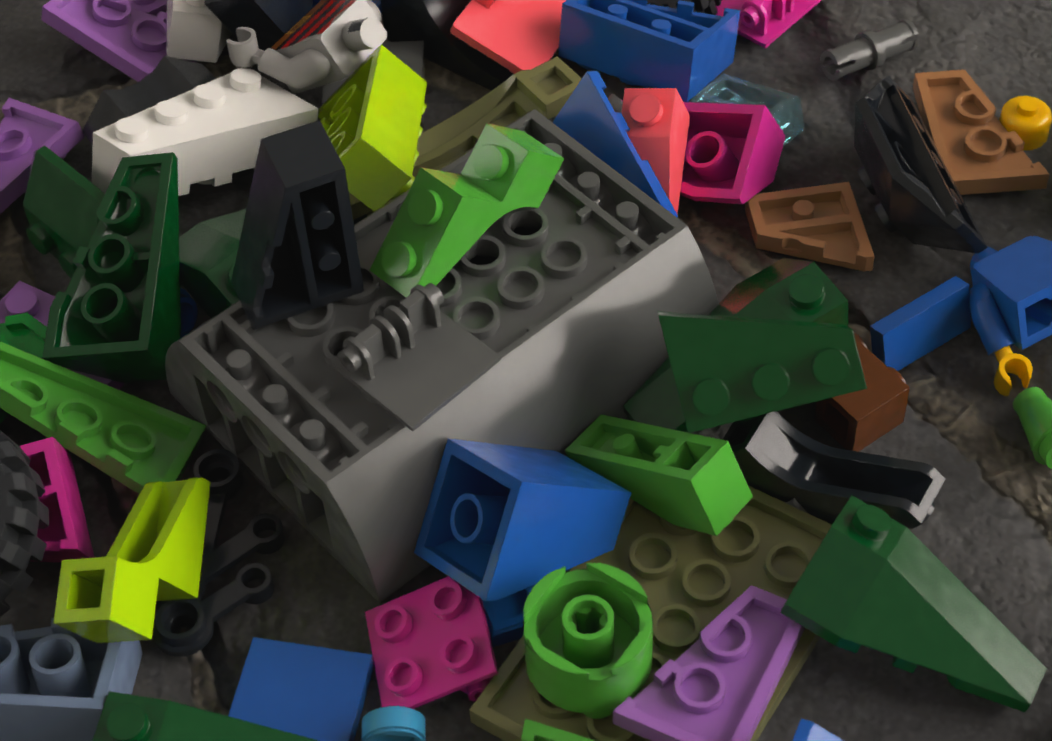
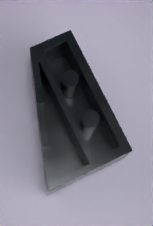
(296, 230)

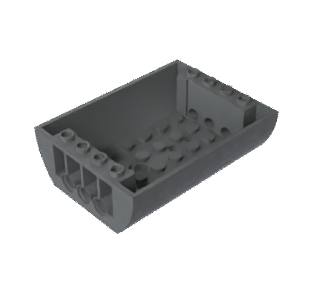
(560, 304)

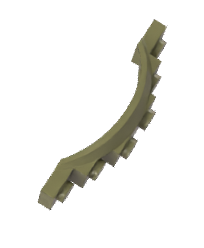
(541, 88)

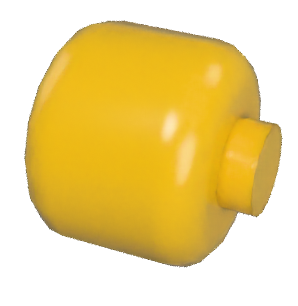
(1028, 118)

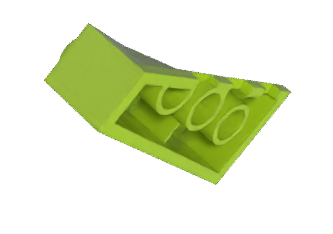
(377, 127)

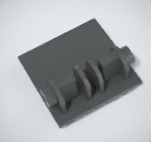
(414, 358)

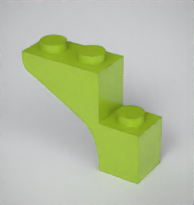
(150, 561)

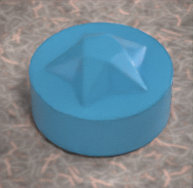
(394, 724)

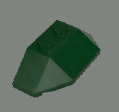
(59, 208)

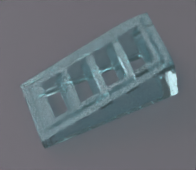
(783, 106)

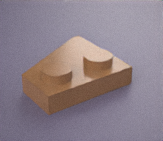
(812, 225)

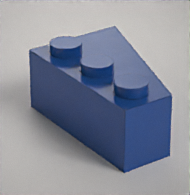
(649, 42)

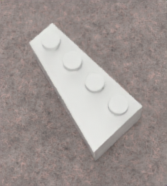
(208, 129)

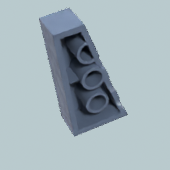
(59, 682)

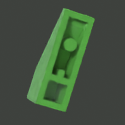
(669, 471)

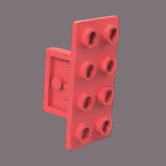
(512, 31)

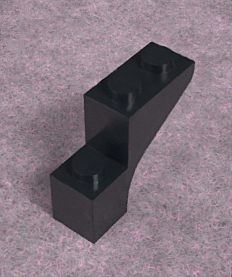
(824, 478)

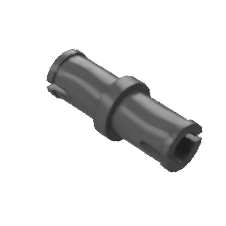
(869, 50)

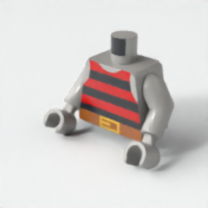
(319, 48)

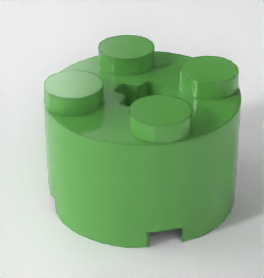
(588, 638)

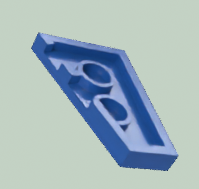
(601, 130)

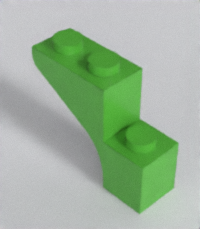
(453, 210)

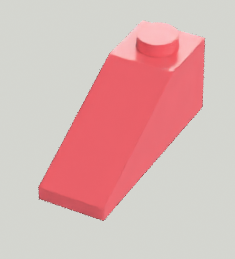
(659, 133)

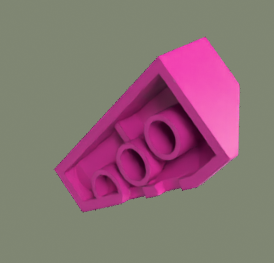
(730, 152)

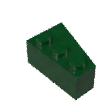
(756, 366)

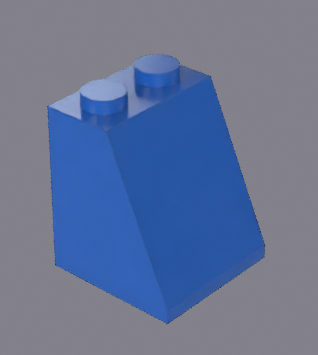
(515, 515)

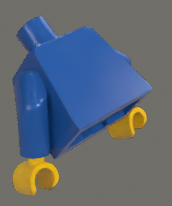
(1012, 304)

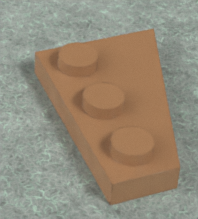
(971, 138)

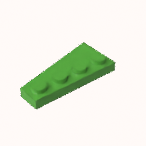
(98, 422)

